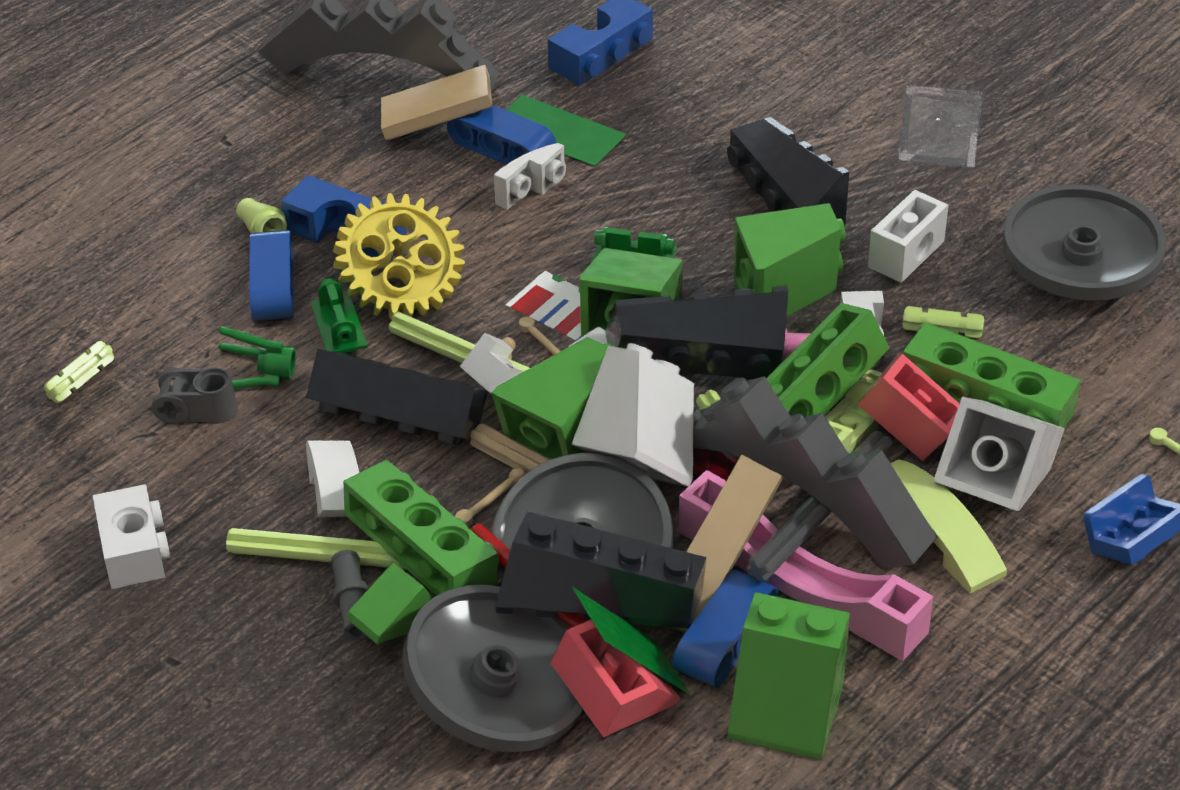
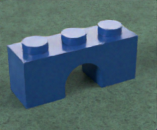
(586, 53)
(322, 207)

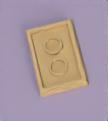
(435, 102)

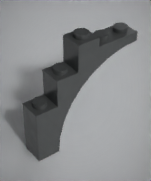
(373, 26)
(807, 451)

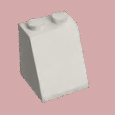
(641, 415)
(997, 453)

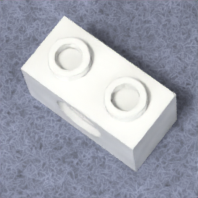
(907, 235)
(129, 536)

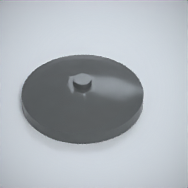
(1084, 242)
(589, 492)
(488, 671)

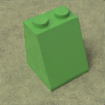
(792, 250)
(622, 277)
(549, 399)
(789, 675)

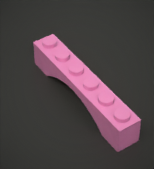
(880, 607)

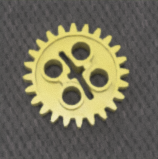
(375, 230)

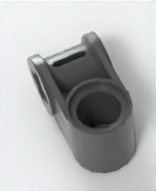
(197, 393)

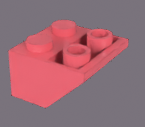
(911, 407)
(607, 682)

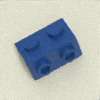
(1131, 522)

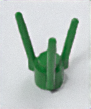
(273, 358)

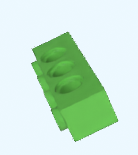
(829, 361)
(992, 375)
(418, 530)

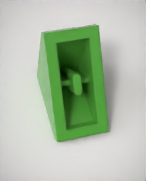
(389, 605)

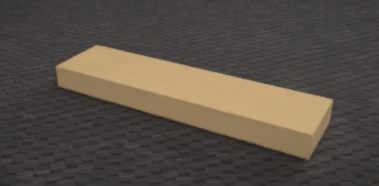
(732, 523)

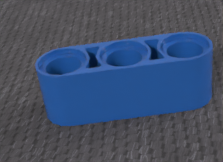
(499, 134)
(271, 276)
(714, 639)

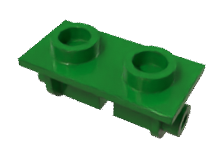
(647, 242)
(337, 319)

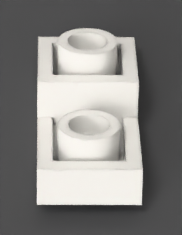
(531, 171)
(328, 467)

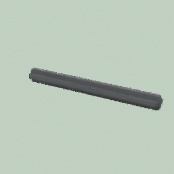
(802, 523)

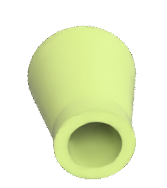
(260, 216)

